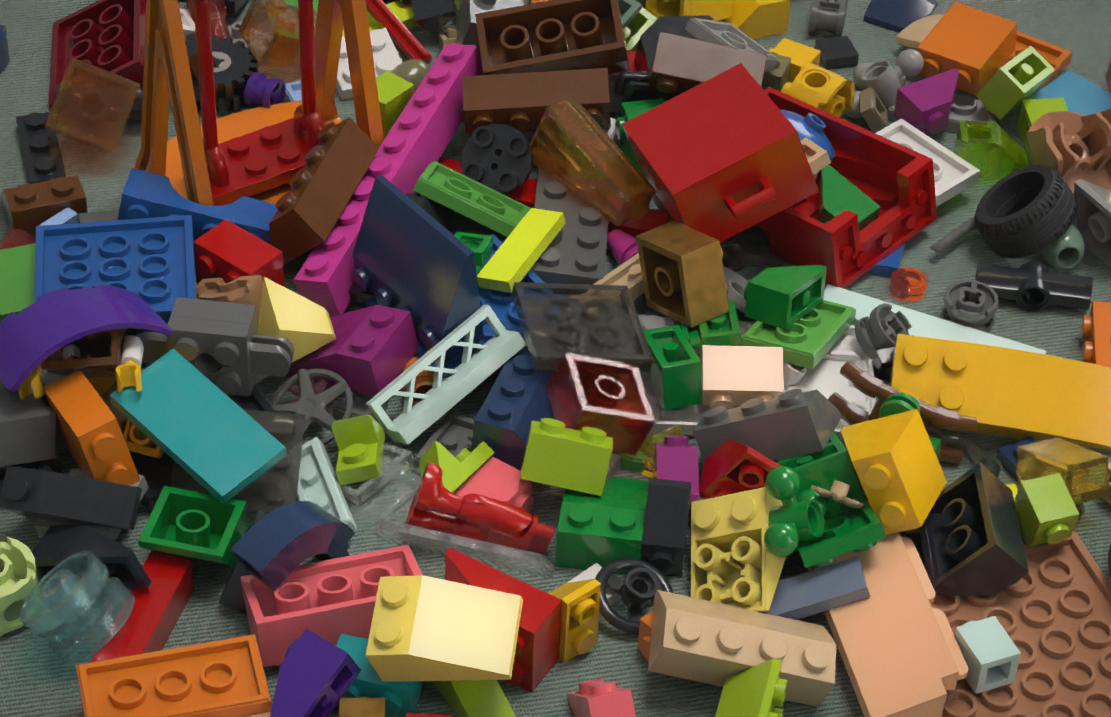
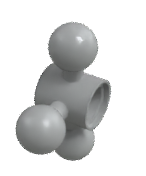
(884, 78)

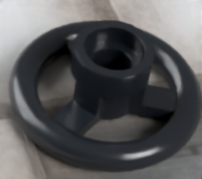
(635, 590)

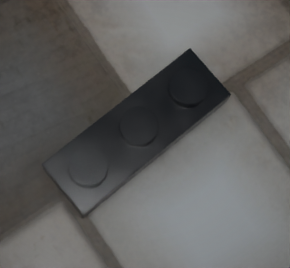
(39, 148)

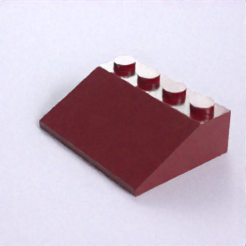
(102, 35)

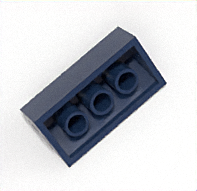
(511, 406)

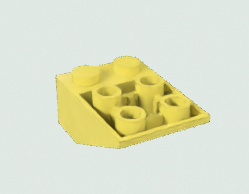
(730, 552)

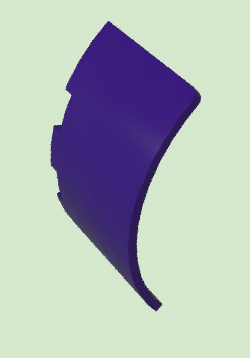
(63, 318)

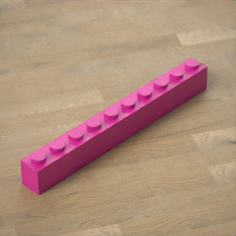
(405, 153)

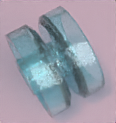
(77, 607)

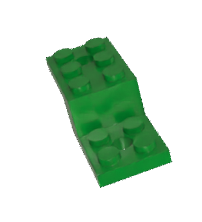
(845, 527)

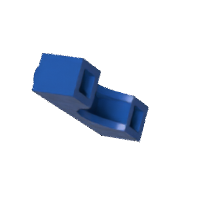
(153, 196)

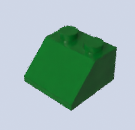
(194, 526)

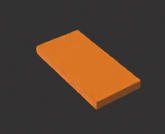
(183, 681)

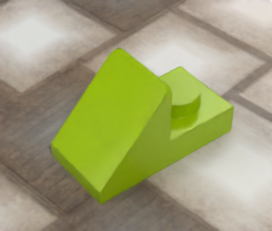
(360, 448)
(459, 468)

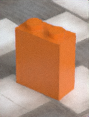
(969, 42)
(90, 430)

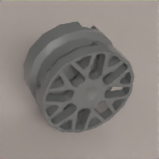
(970, 304)
(880, 329)

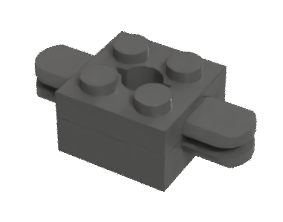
(220, 343)

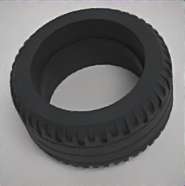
(1026, 211)

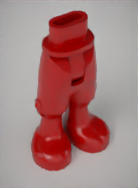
(475, 516)

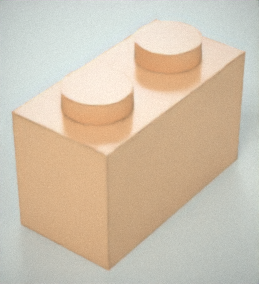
(740, 374)

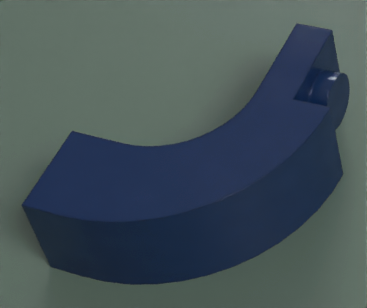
(288, 538)

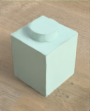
(988, 654)

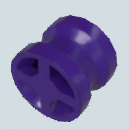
(263, 91)

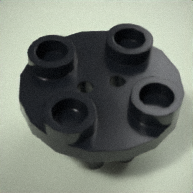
(481, 155)

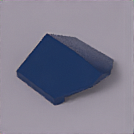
(898, 13)

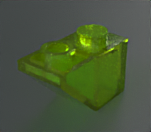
(989, 148)

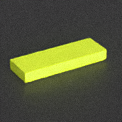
(521, 249)

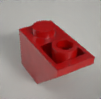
(734, 470)

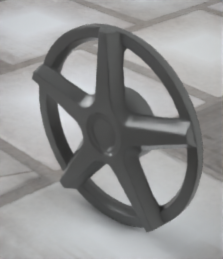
(312, 404)

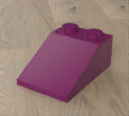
(368, 348)

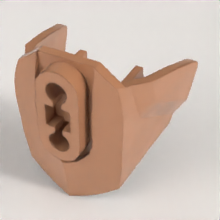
(1074, 146)

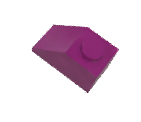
(928, 102)
(677, 461)

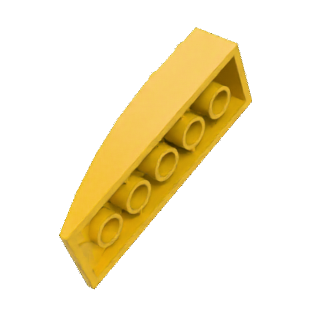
(1008, 389)

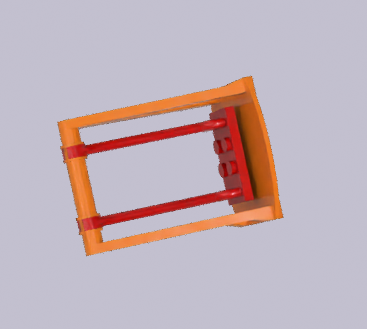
(260, 147)

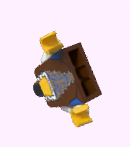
(96, 355)

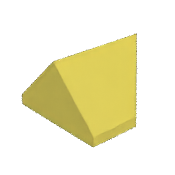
(295, 318)

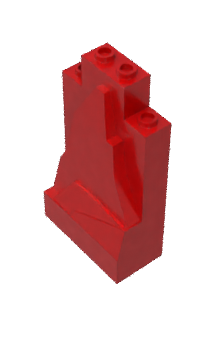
(884, 171)

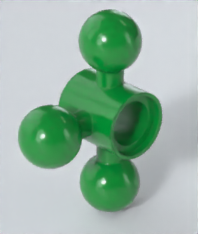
(797, 517)

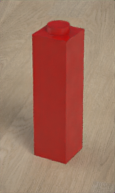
(154, 608)

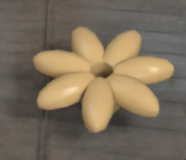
(838, 493)

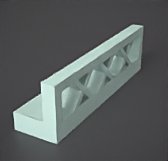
(453, 387)

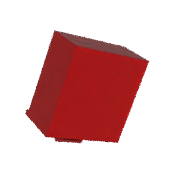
(721, 155)

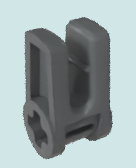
(828, 16)

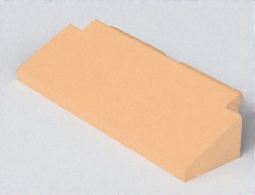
(894, 641)

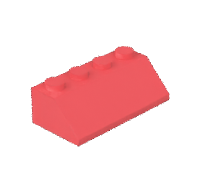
(321, 597)

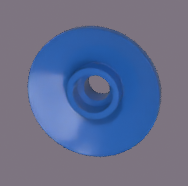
(811, 128)

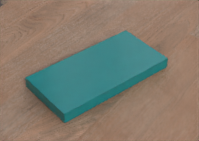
(199, 426)

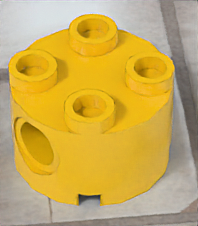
(822, 89)

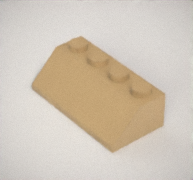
(717, 640)

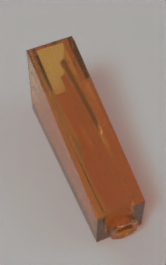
(589, 163)

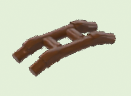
(874, 388)

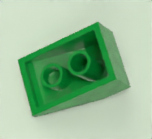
(602, 526)

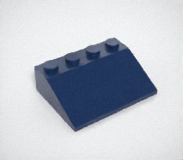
(416, 266)

